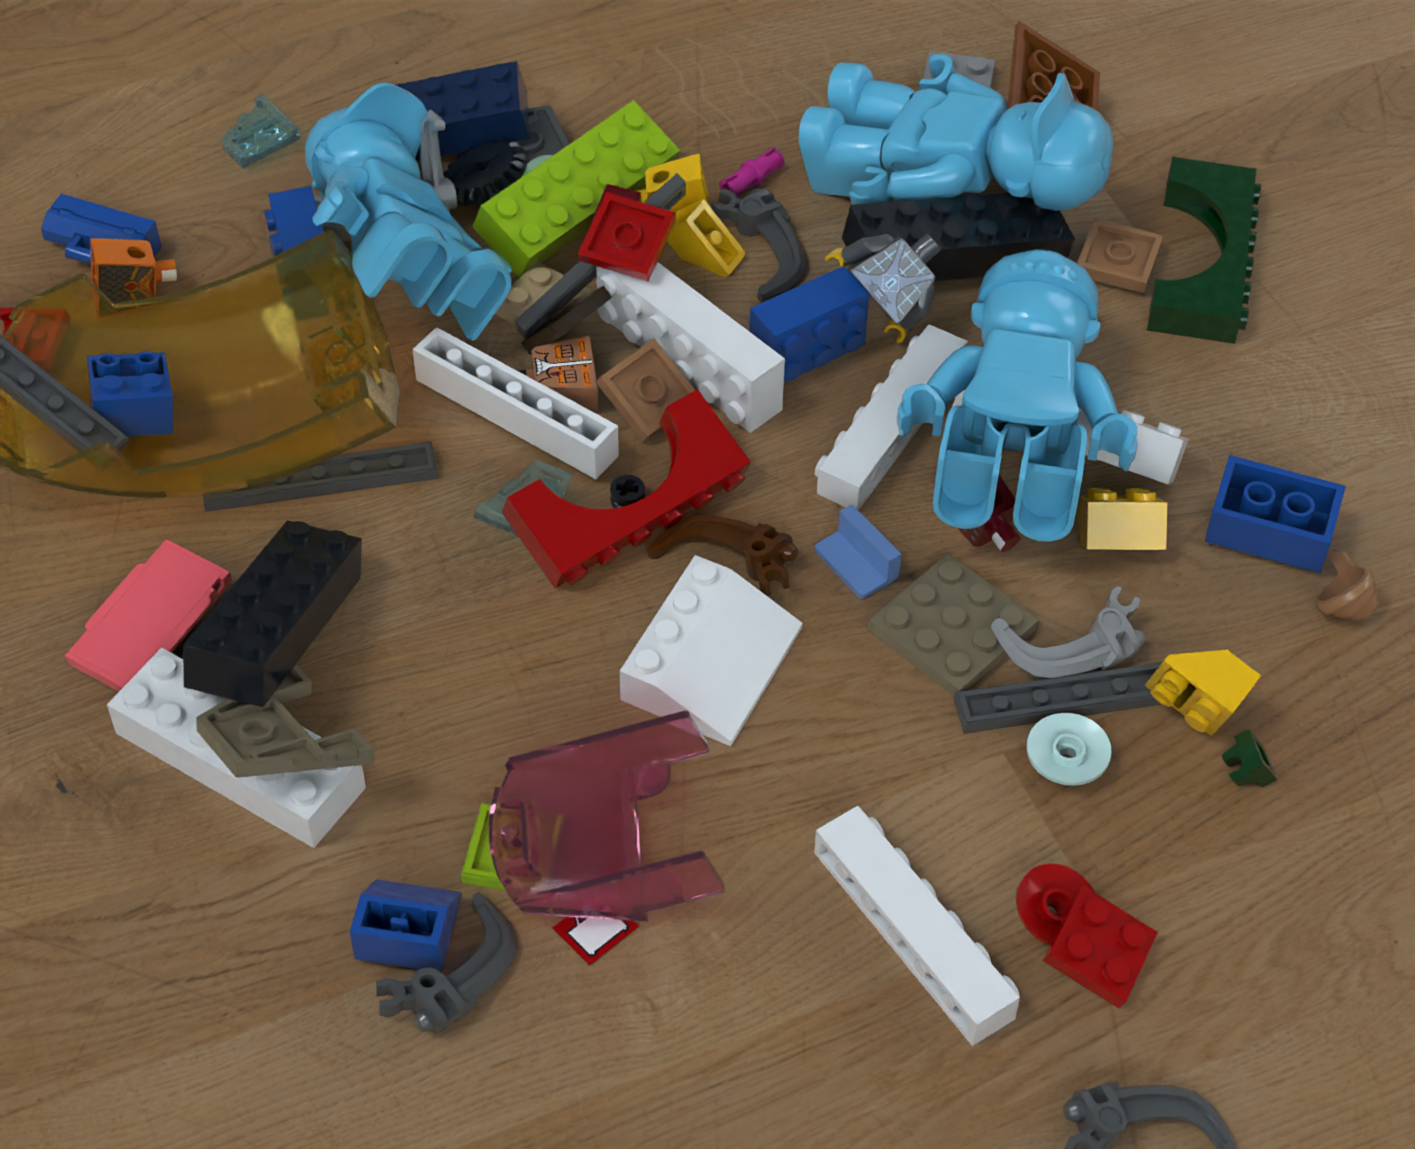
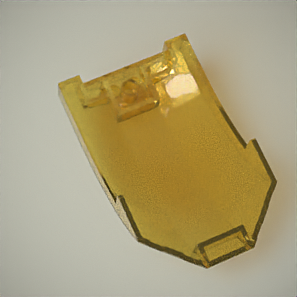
(259, 366)

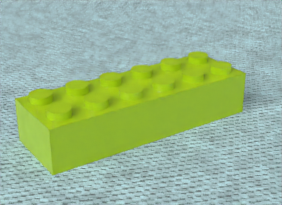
(562, 194)

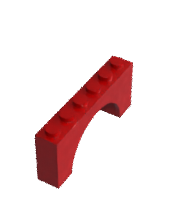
(573, 538)

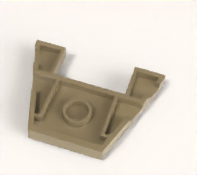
(271, 740)

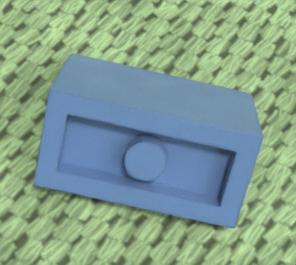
(860, 554)

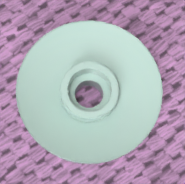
(1071, 736)

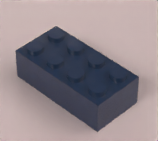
(476, 106)

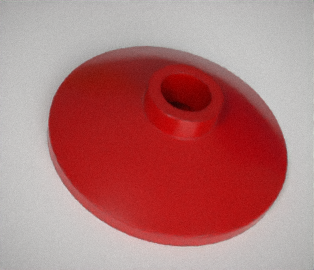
(1043, 887)

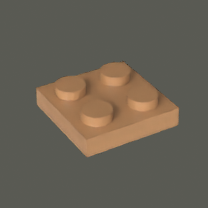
(1120, 254)
(644, 387)

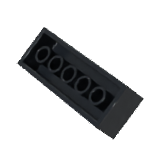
(968, 229)
(272, 613)

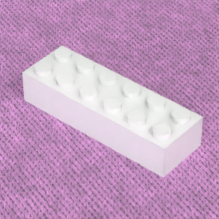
(704, 343)
(161, 719)

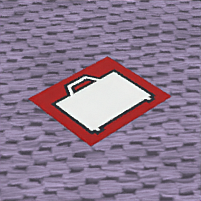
(593, 936)

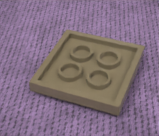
(946, 624)

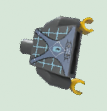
(893, 276)

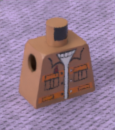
(567, 369)

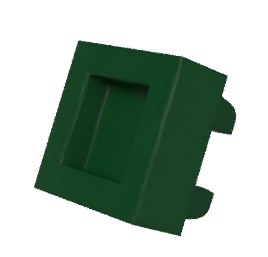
(1254, 761)

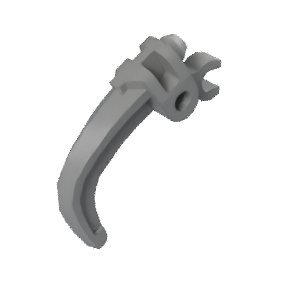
(431, 161)
(1106, 645)

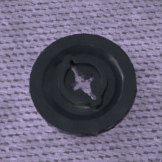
(486, 171)

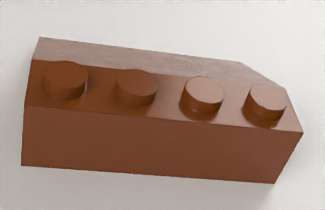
(1036, 68)

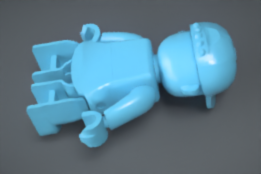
(951, 139)
(395, 220)
(1022, 399)

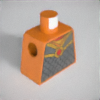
(128, 269)

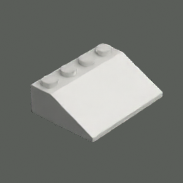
(709, 651)

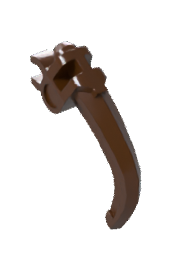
(761, 544)

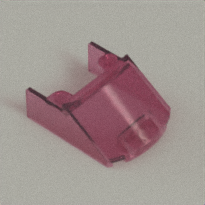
(571, 828)

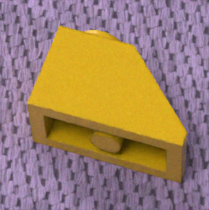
(705, 240)

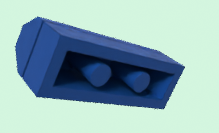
(77, 221)

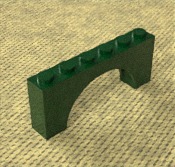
(1211, 301)

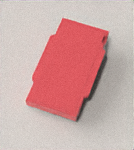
(146, 612)

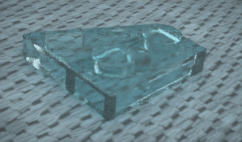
(259, 133)

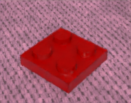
(627, 236)
(1100, 946)

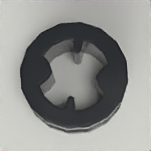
(625, 484)

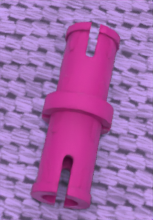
(753, 172)

